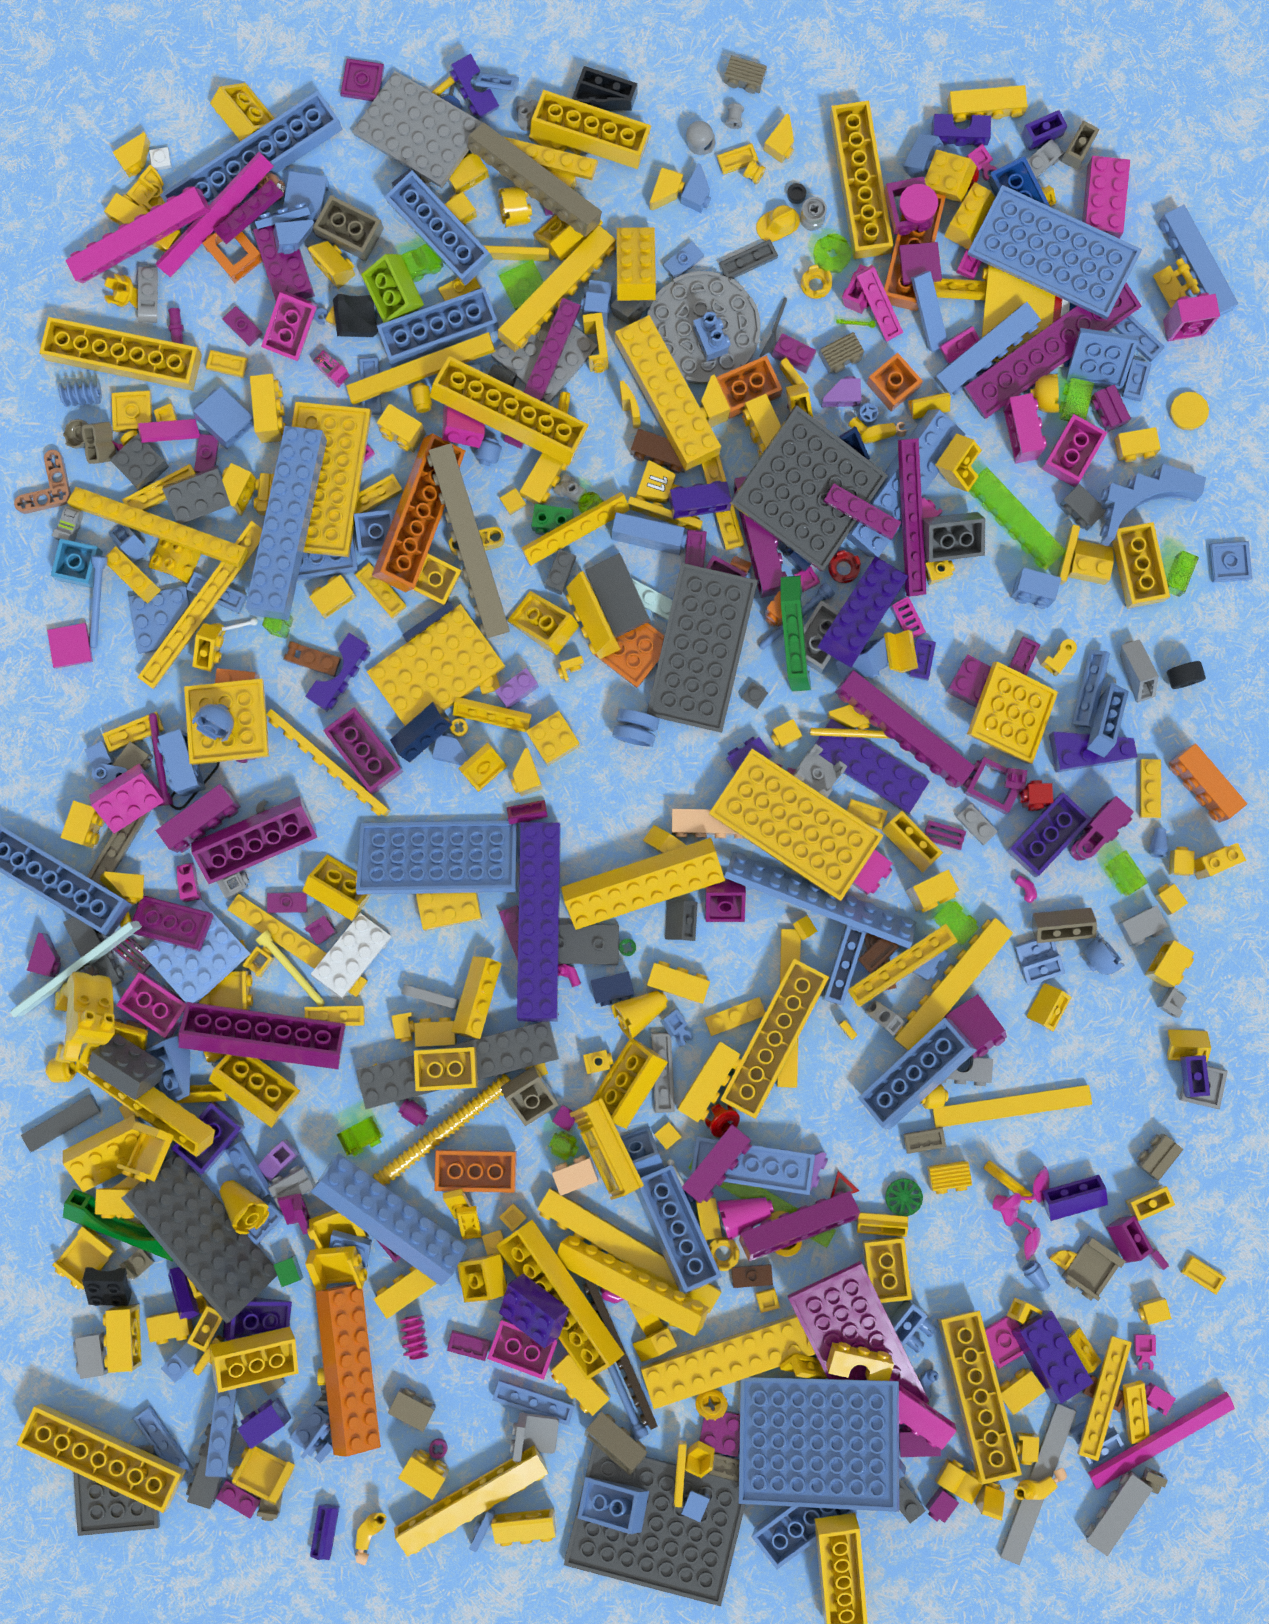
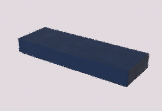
(423, 625)

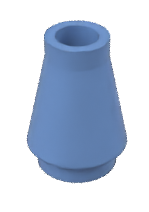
(1158, 845)
(1035, 1273)

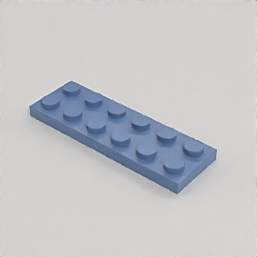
(764, 1167)

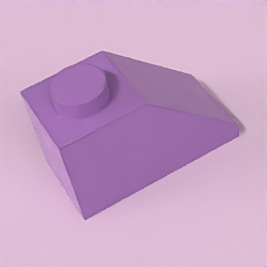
(844, 394)

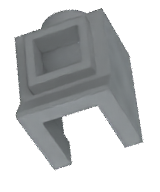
(233, 884)

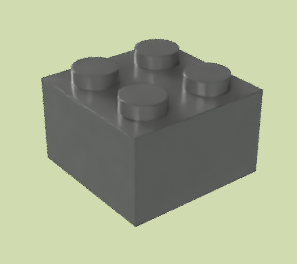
(139, 463)

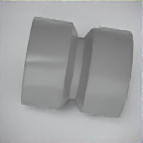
(813, 213)

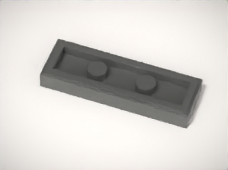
(748, 260)

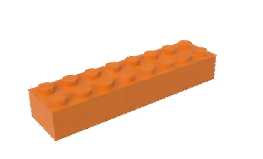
(413, 522)
(347, 1370)

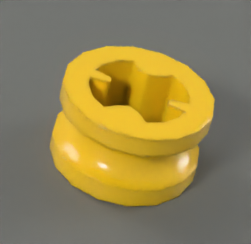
(453, 728)

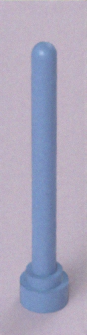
(99, 564)
(824, 593)
(638, 1429)

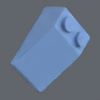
(176, 1071)
(613, 1505)

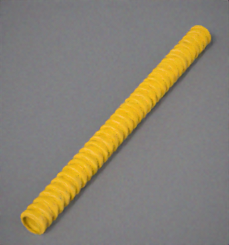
(441, 1132)

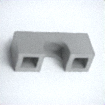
(978, 1071)

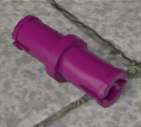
(175, 325)

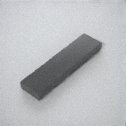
(60, 1123)

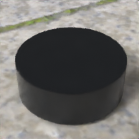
(796, 193)

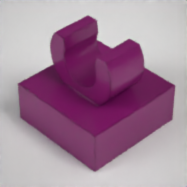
(1015, 779)

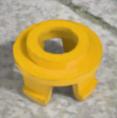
(812, 273)
(120, 296)
(734, 1253)

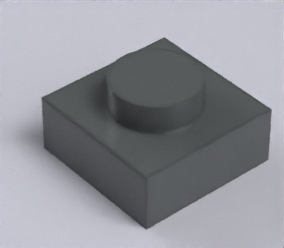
(754, 695)

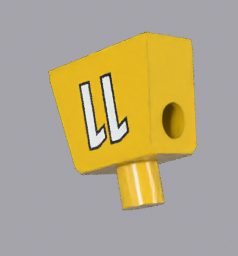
(656, 483)

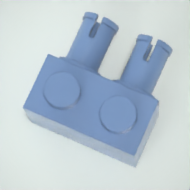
(710, 336)
(907, 1321)

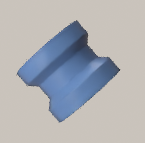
(868, 410)

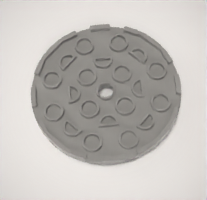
(689, 299)

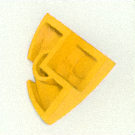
(147, 189)

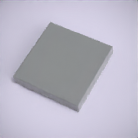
(1217, 1081)

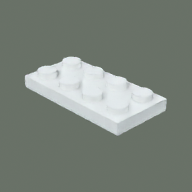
(351, 955)

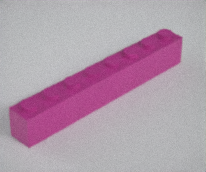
(138, 235)

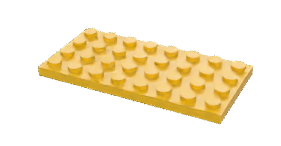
(340, 474)
(796, 824)

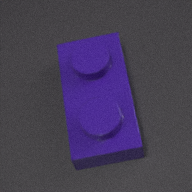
(924, 654)

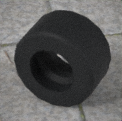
(1186, 674)

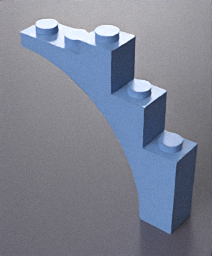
(1164, 483)

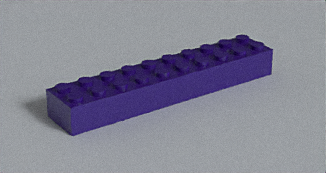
(539, 922)

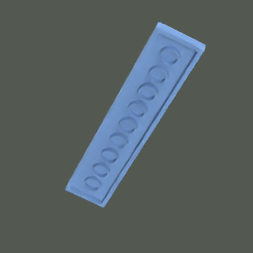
(810, 897)

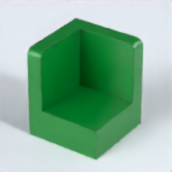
(288, 1271)

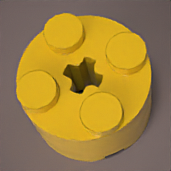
(514, 206)

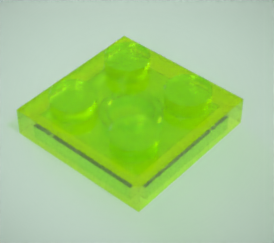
(521, 282)

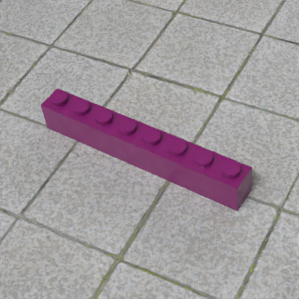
(904, 729)

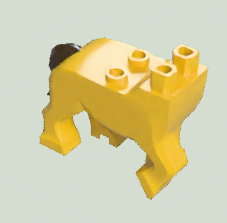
(89, 1014)

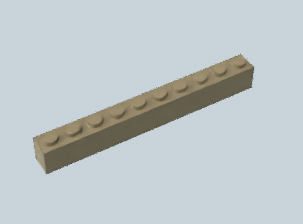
(468, 537)

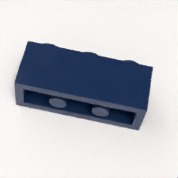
(421, 732)

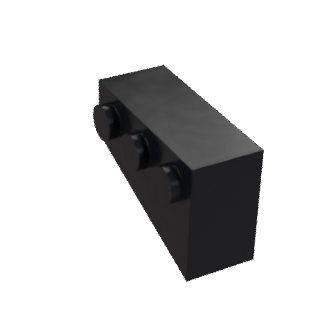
(605, 90)

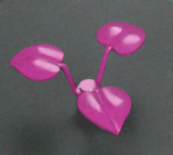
(1010, 1205)

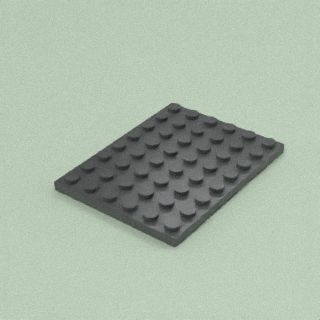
(672, 1549)

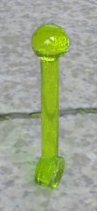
(871, 324)

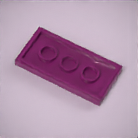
(172, 923)

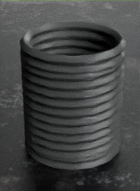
(503, 375)

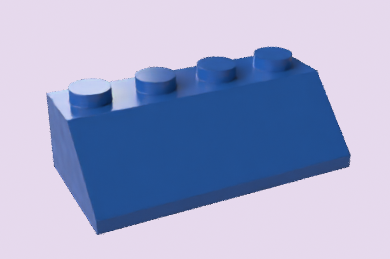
(1018, 177)

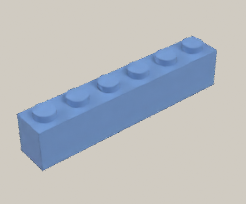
(1191, 247)
(987, 348)

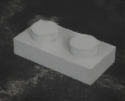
(976, 824)

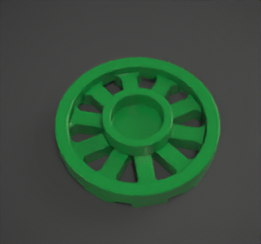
(904, 1197)

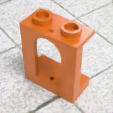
(243, 266)

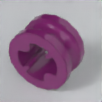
(438, 1455)

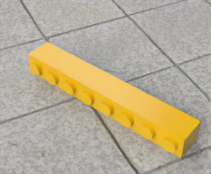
(559, 285)
(954, 983)
(160, 1113)
(632, 1285)
(470, 1501)

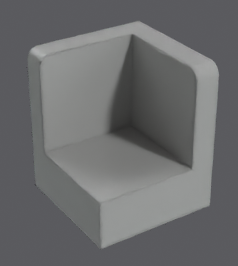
(1172, 1002)

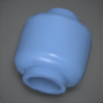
(488, 451)

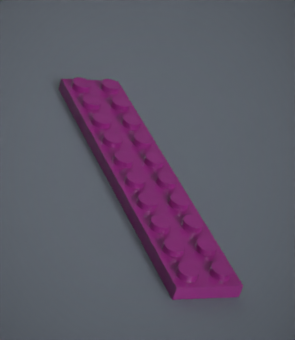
(1042, 354)

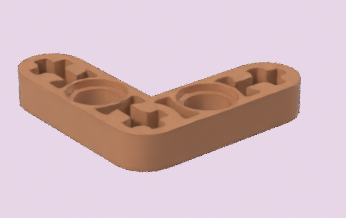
(55, 487)

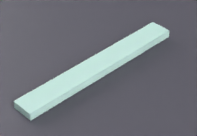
(89, 958)

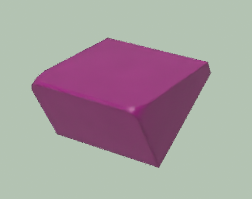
(563, 1118)

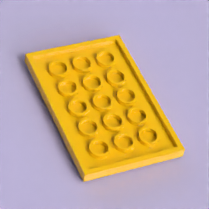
(436, 666)

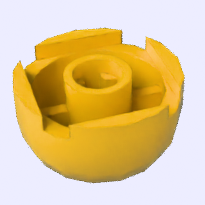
(1047, 393)

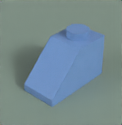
(697, 191)
(291, 235)
(129, 542)
(449, 750)
(182, 1361)

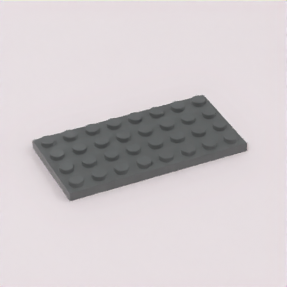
(701, 647)
(200, 1237)

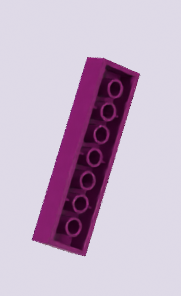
(261, 1035)

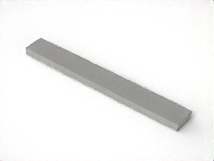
(1047, 1461)

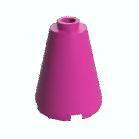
(743, 1213)

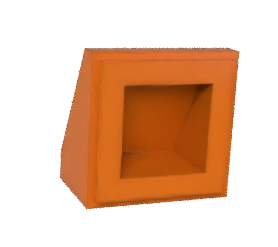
(741, 564)

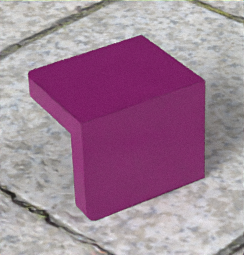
(321, 930)

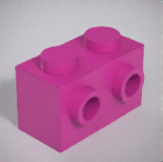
(854, 296)

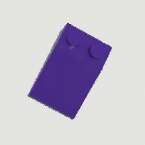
(258, 1317)

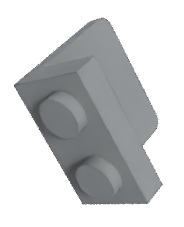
(536, 1431)

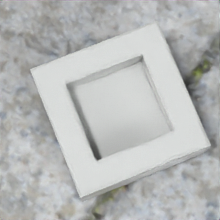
(160, 158)

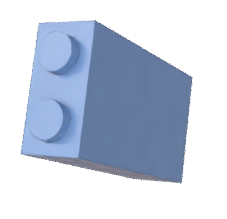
(648, 534)

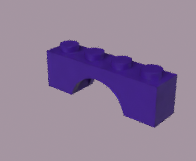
(326, 692)

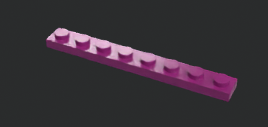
(550, 354)
(912, 516)

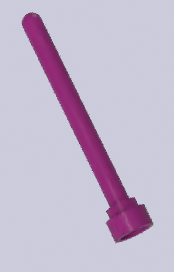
(159, 761)

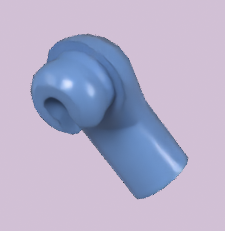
(927, 1379)

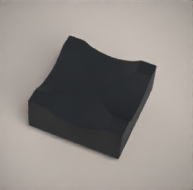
(354, 316)
(106, 1287)

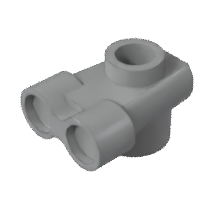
(525, 113)
(569, 488)

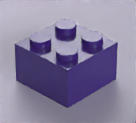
(264, 1423)

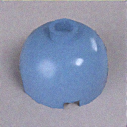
(214, 721)
(1102, 957)

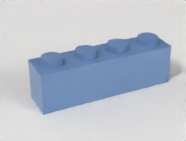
(1107, 720)
(844, 965)

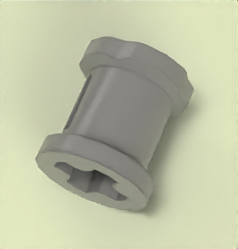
(734, 117)

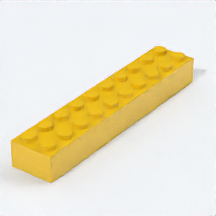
(725, 1361)

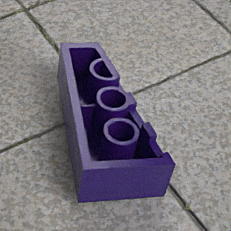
(1071, 751)

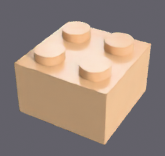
(575, 1175)

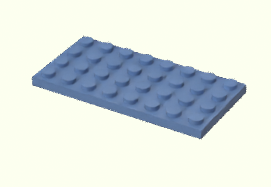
(1054, 252)
(437, 857)

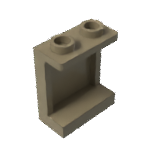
(1092, 1268)

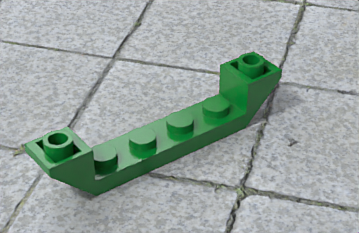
(794, 633)

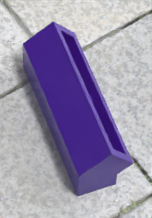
(183, 1294)
(324, 1532)

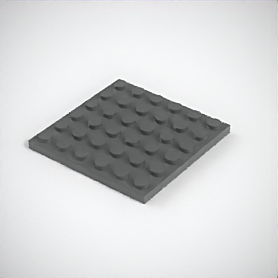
(792, 480)

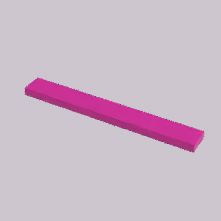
(220, 209)
(1161, 1440)

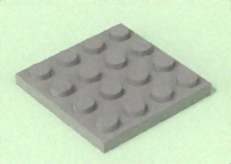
(523, 360)

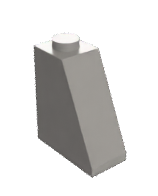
(1139, 670)

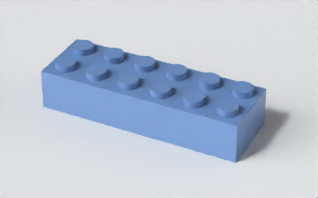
(438, 227)
(438, 327)
(917, 1073)
(677, 1230)

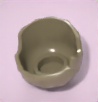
(73, 434)

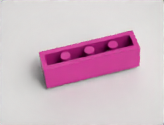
(924, 1419)

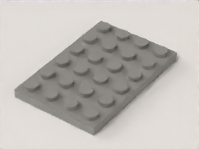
(417, 129)

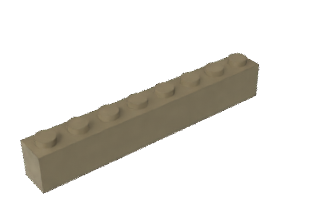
(534, 179)

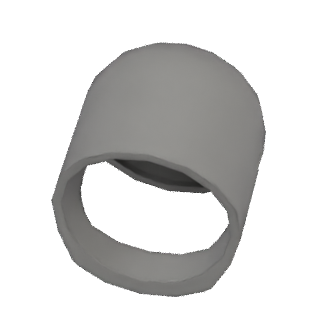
(698, 136)

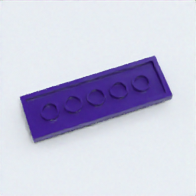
(874, 768)

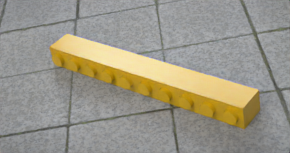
(616, 1242)

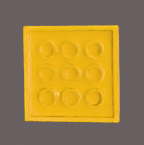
(248, 708)
(1012, 712)

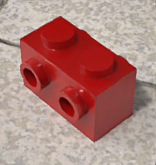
(1036, 795)

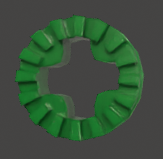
(621, 949)

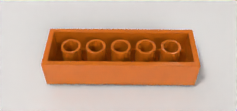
(904, 295)

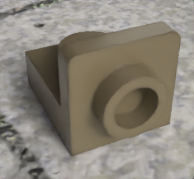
(137, 1264)
(1154, 1479)
(269, 1511)

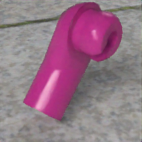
(1029, 888)
(569, 972)
(608, 1296)

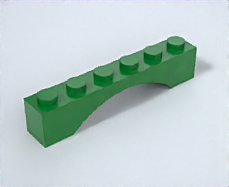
(81, 1210)

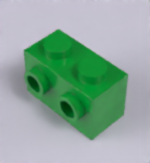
(549, 517)

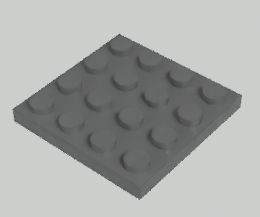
(107, 1511)

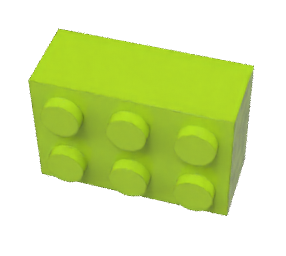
(392, 287)

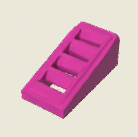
(910, 608)

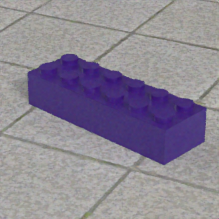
(862, 612)

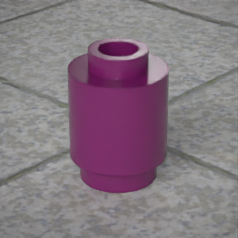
(413, 1112)

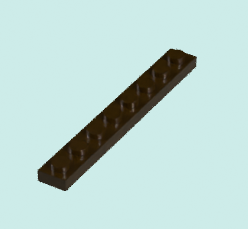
(623, 1363)

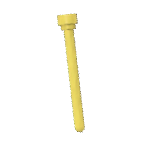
(266, 940)

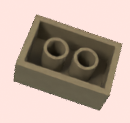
(348, 228)

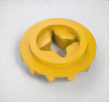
(717, 1399)

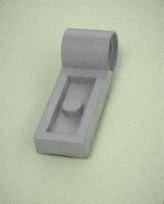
(1045, 157)
(147, 294)

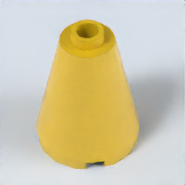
(638, 1012)
(243, 1207)

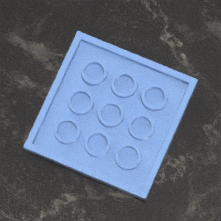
(196, 972)

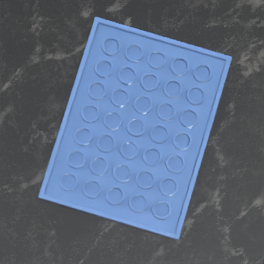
(819, 1443)

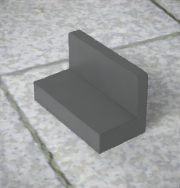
(681, 920)

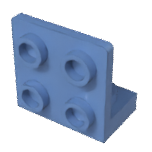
(313, 1426)

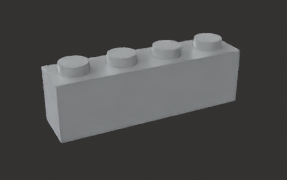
(1118, 1513)

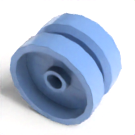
(635, 727)

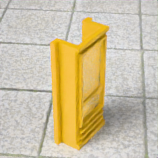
(607, 1149)

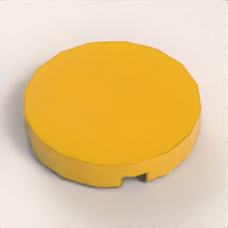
(1189, 411)

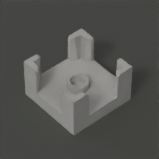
(818, 772)

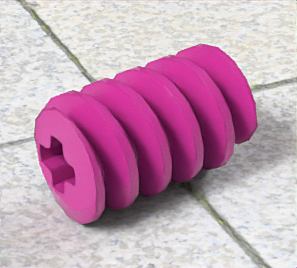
(414, 1338)

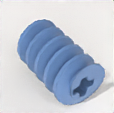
(80, 395)

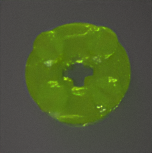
(833, 264)

